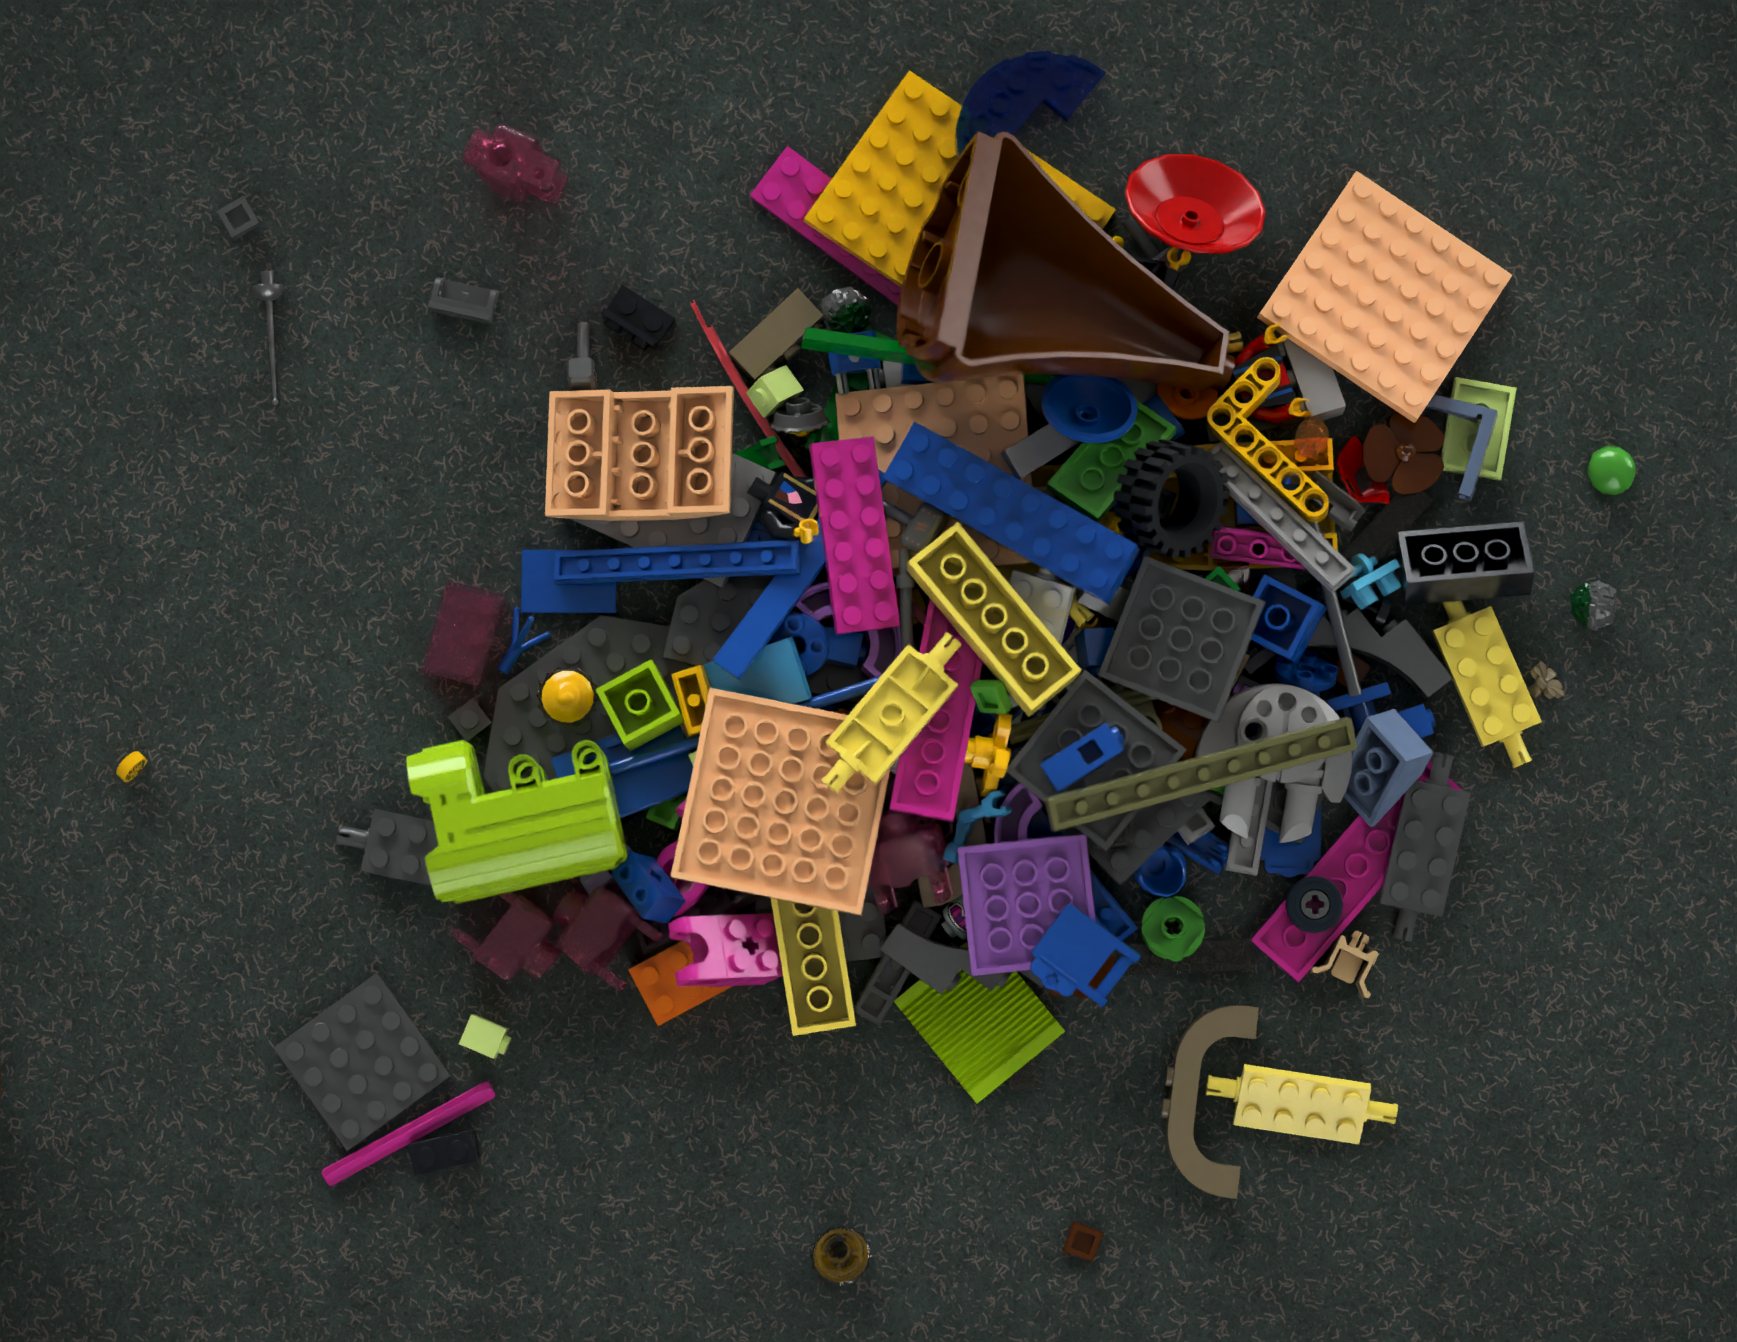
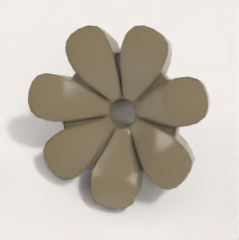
(1545, 682)

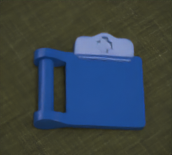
(1289, 857)
(1074, 953)

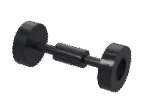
(1380, 613)

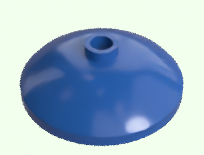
(1089, 407)

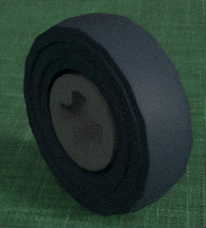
(1324, 891)

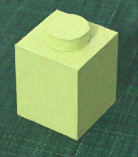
(774, 390)
(485, 1036)

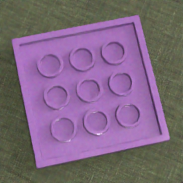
(1016, 895)

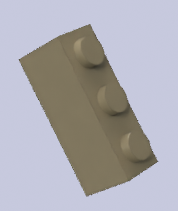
(776, 336)

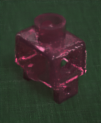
(527, 171)
(906, 853)
(597, 930)
(515, 941)

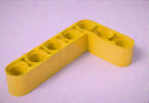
(1262, 446)

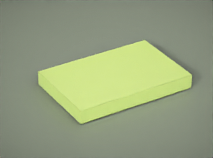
(1461, 433)

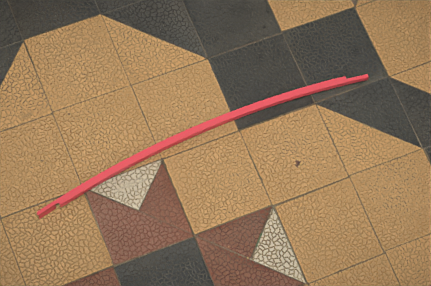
(763, 422)

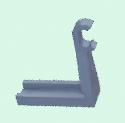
(1471, 413)

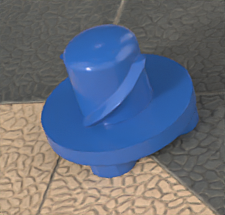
(809, 638)
(1309, 674)

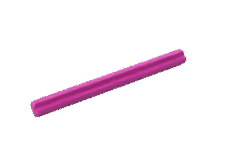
(408, 1133)

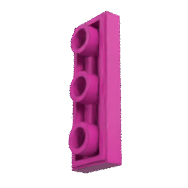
(1238, 543)

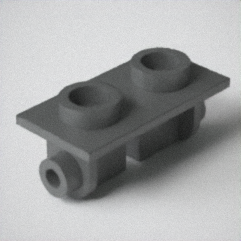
(1342, 507)

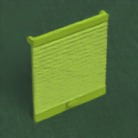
(981, 1028)

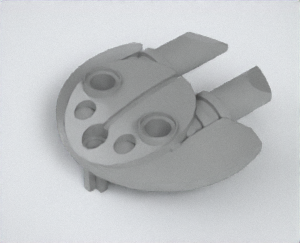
(1276, 711)

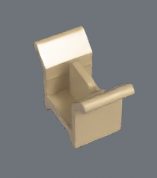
(1349, 961)

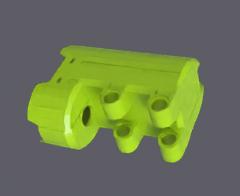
(519, 834)

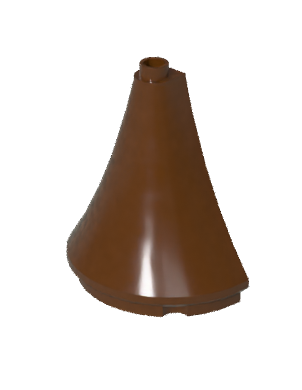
(1031, 285)

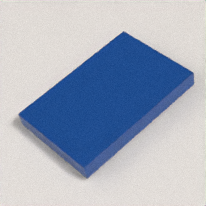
(542, 595)

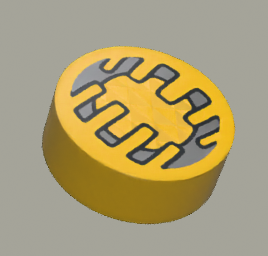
(131, 766)

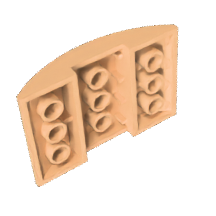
(639, 454)

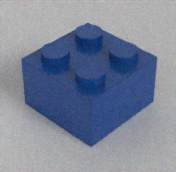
(1286, 619)

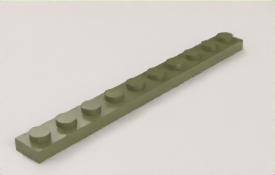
(1200, 773)

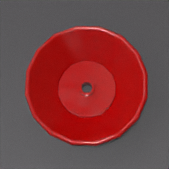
(1195, 204)

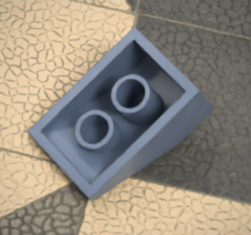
(1384, 764)

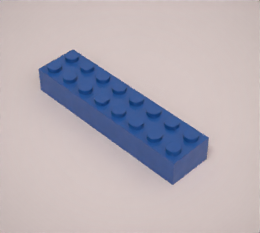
(1012, 513)

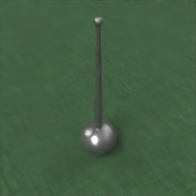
(268, 292)

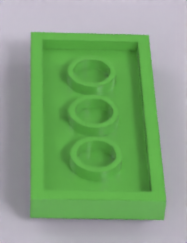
(1092, 471)

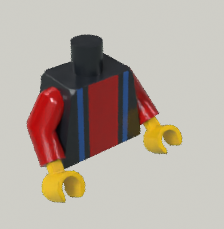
(1281, 403)

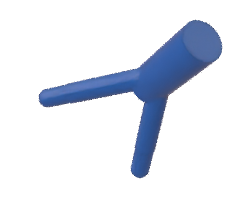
(516, 642)

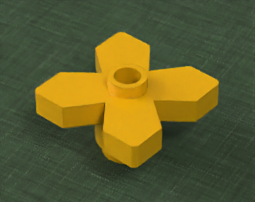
(991, 753)

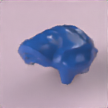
(1163, 872)

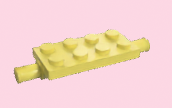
(1487, 678)
(892, 713)
(1301, 1103)

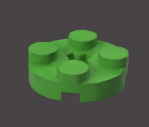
(1176, 945)

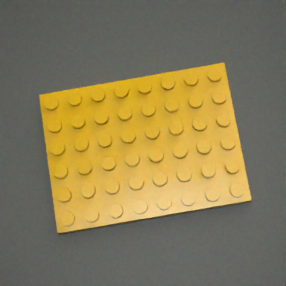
(895, 178)

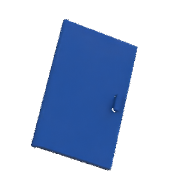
(643, 785)

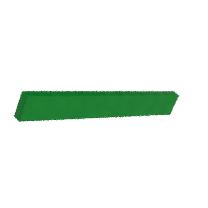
(874, 348)

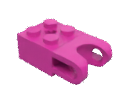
(728, 950)

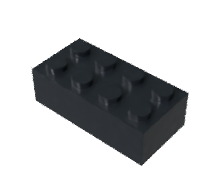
(1464, 563)

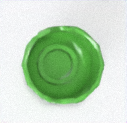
(1611, 470)

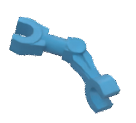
(969, 817)

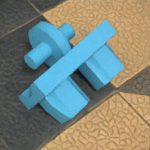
(1383, 577)

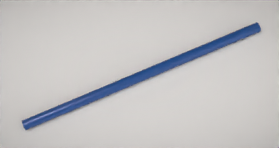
(692, 742)

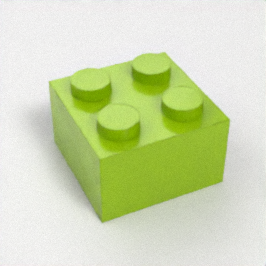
(640, 705)

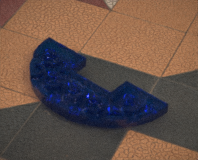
(1017, 87)

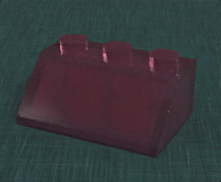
(464, 634)

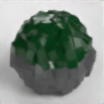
(846, 310)
(1594, 604)

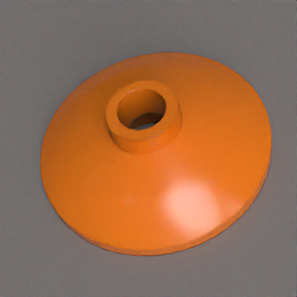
(1194, 407)

